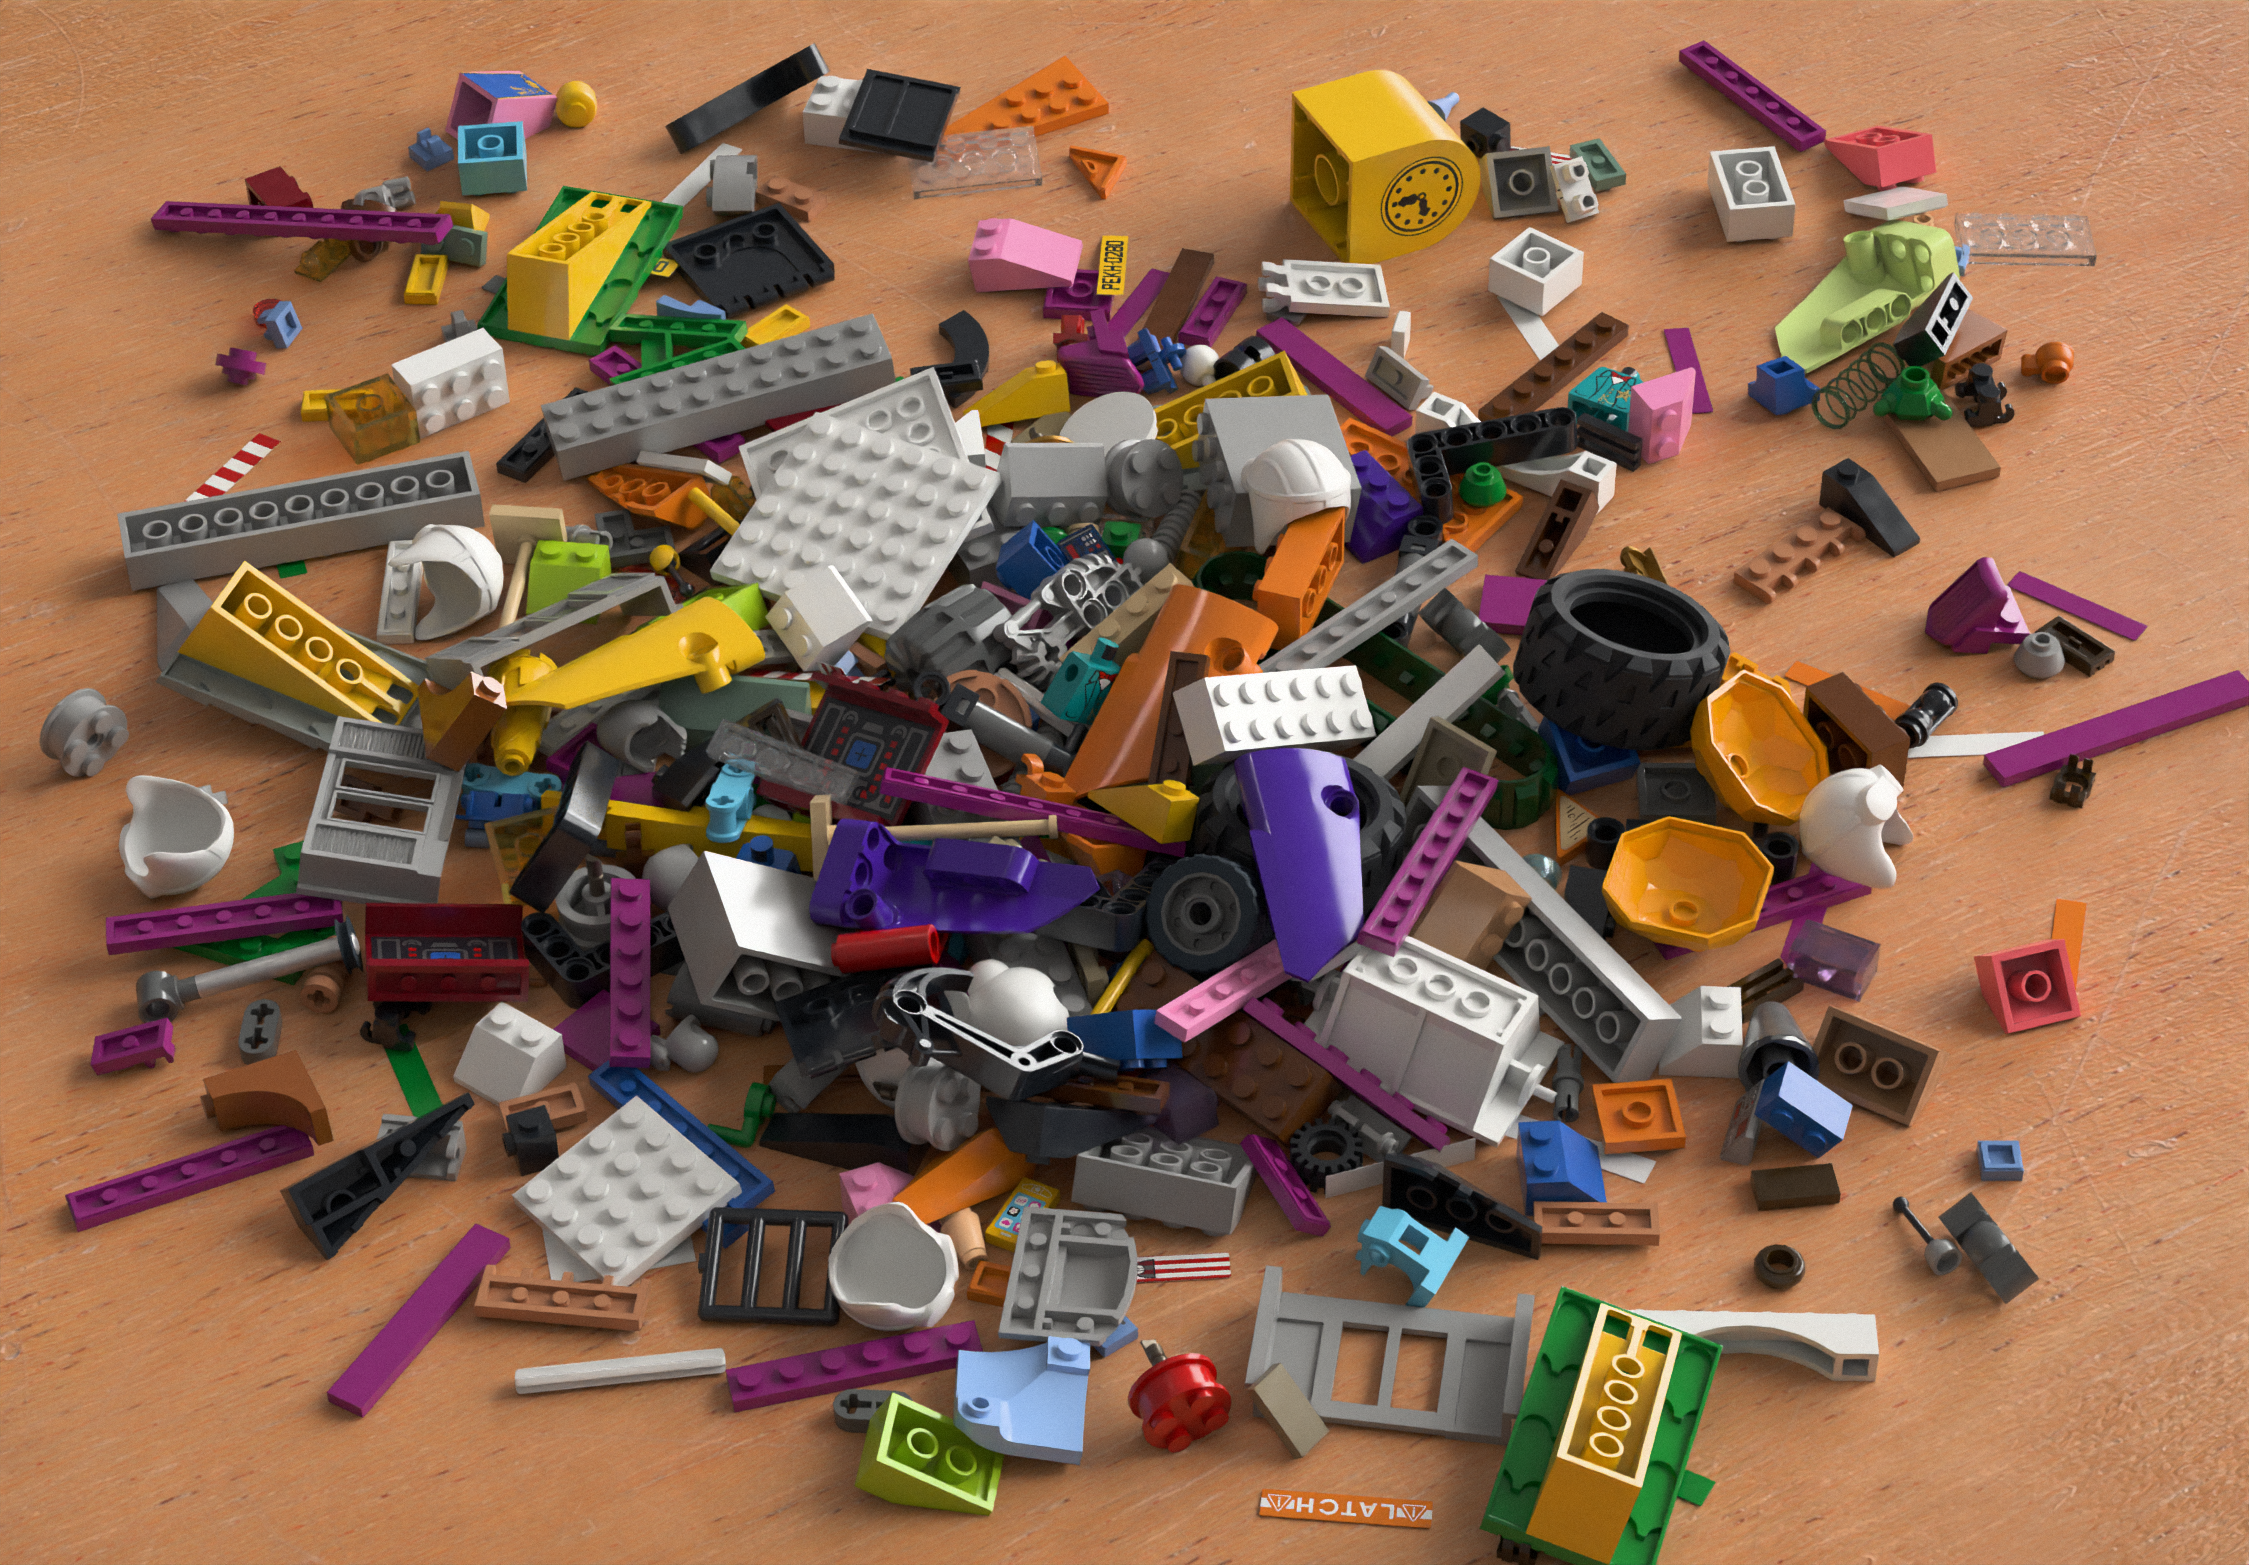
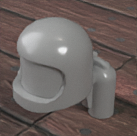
(391, 192)
(686, 1046)

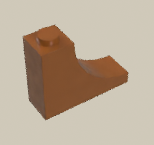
(1974, 342)
(459, 718)
(268, 1093)

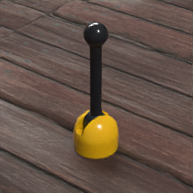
(666, 562)

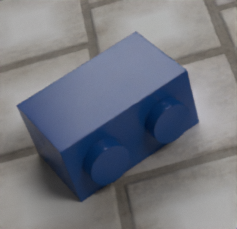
(1803, 1109)

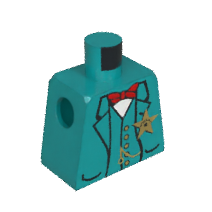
(1605, 395)
(1083, 683)

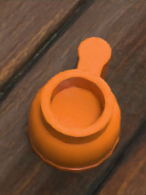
(2052, 360)

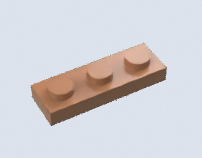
(1598, 1223)

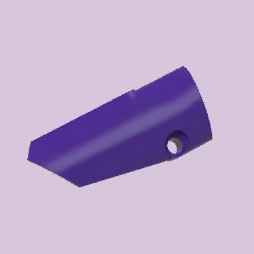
(1304, 851)
(954, 884)

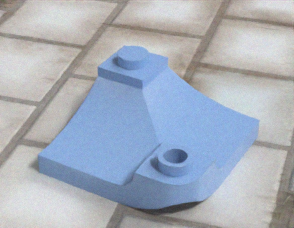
(1025, 1399)

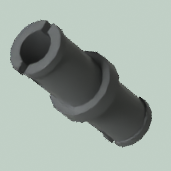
(1568, 1083)

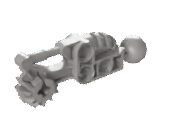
(1079, 600)

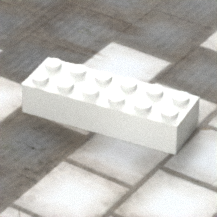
(1274, 711)

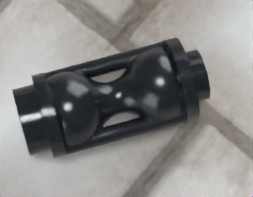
(1935, 706)

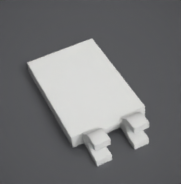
(1324, 288)

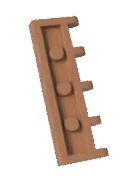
(1796, 552)
(562, 1301)

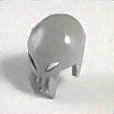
(637, 731)
(668, 872)

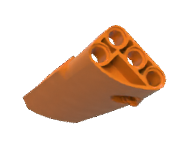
(1125, 729)

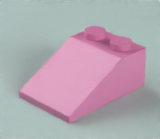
(1021, 256)

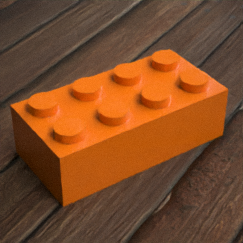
(1301, 573)

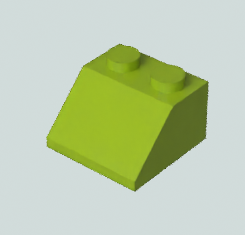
(563, 568)

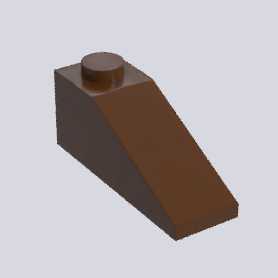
(1559, 531)

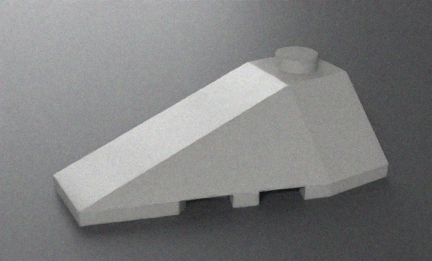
(178, 612)

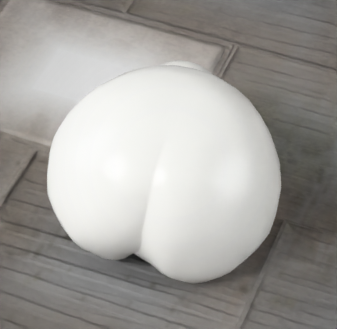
(1013, 1003)

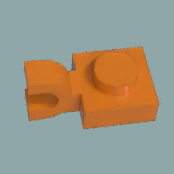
(1043, 784)

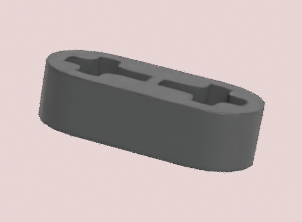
(252, 1032)
(867, 1404)

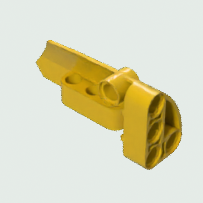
(696, 641)

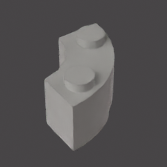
(733, 185)

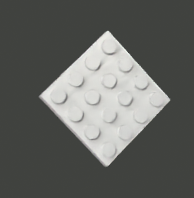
(626, 1193)

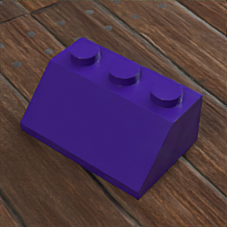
(1381, 511)

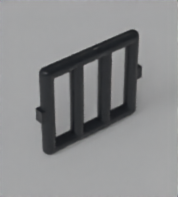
(757, 1220)

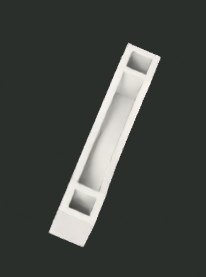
(1539, 474)
(1832, 1344)

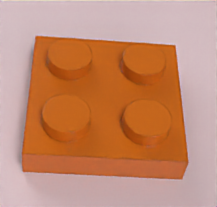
(1638, 1116)

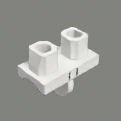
(1574, 189)

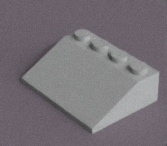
(1153, 1177)

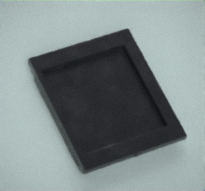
(899, 115)

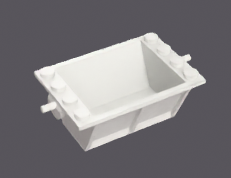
(1438, 1035)

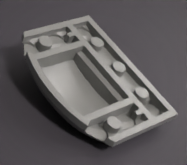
(1069, 1276)

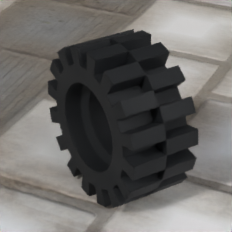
(1324, 1139)

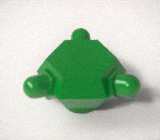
(1913, 397)

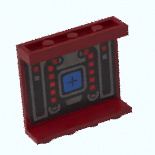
(866, 733)
(445, 952)

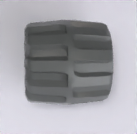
(950, 638)

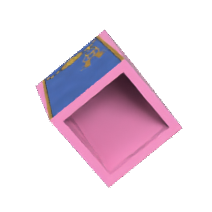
(500, 99)

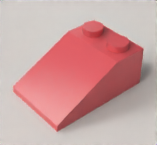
(1885, 155)

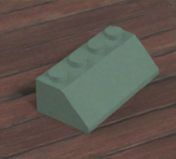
(703, 713)

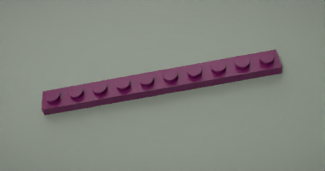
(302, 222)

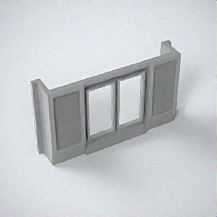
(370, 860)
(1479, 1375)

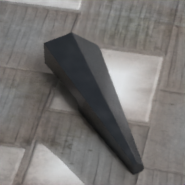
(345, 1193)

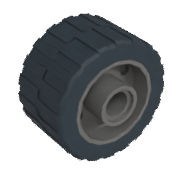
(1181, 911)

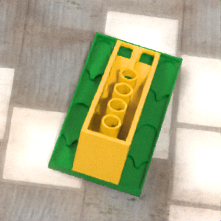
(580, 270)
(1601, 1435)

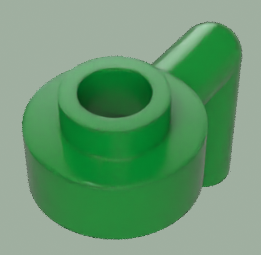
(758, 1106)

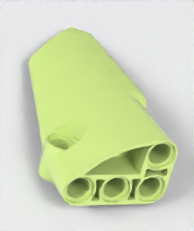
(1868, 291)

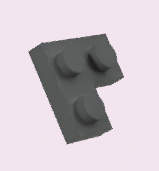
(628, 545)

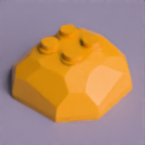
(1757, 750)
(1687, 883)

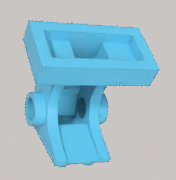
(1427, 1270)

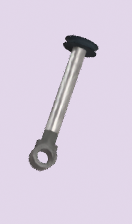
(164, 995)

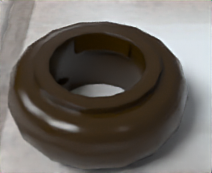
(1779, 1278)

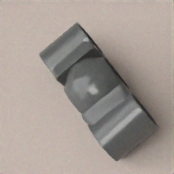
(1461, 626)
(1988, 1248)

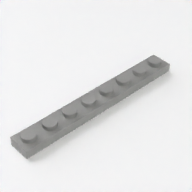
(1375, 610)

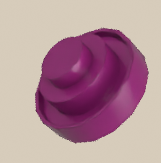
(240, 365)

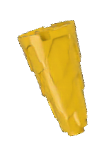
(521, 726)

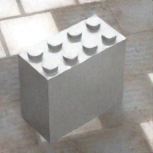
(1243, 428)
(751, 935)

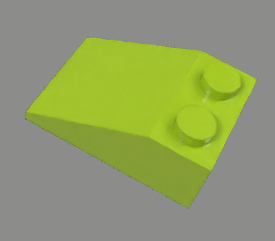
(926, 1461)

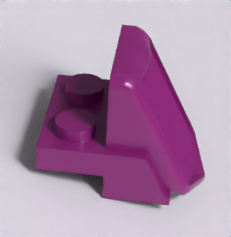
(1101, 363)
(1976, 611)

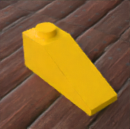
(1026, 396)
(1158, 810)

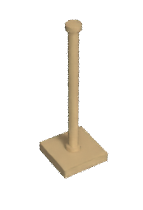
(515, 538)
(823, 830)

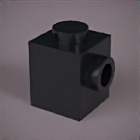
(1485, 133)
(531, 1140)

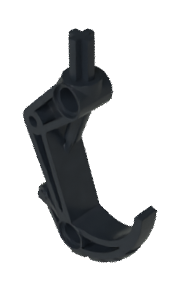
(1003, 1068)

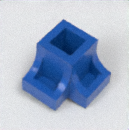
(1781, 386)

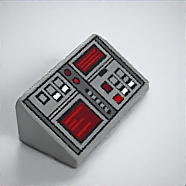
(1743, 1128)

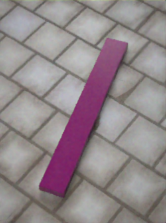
(2118, 728)
(1018, 808)
(1427, 862)

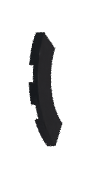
(968, 344)

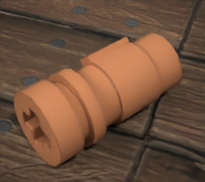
(324, 986)

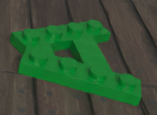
(660, 333)
(246, 949)

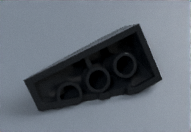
(692, 774)
(1058, 1128)
(843, 1140)
(1448, 1202)

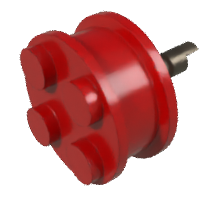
(1178, 1398)

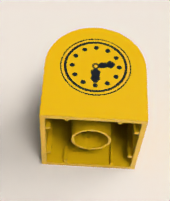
(1377, 167)

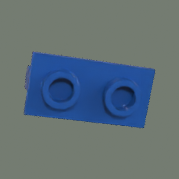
(482, 807)

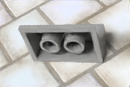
(1051, 484)

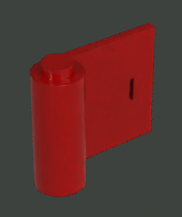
(888, 948)

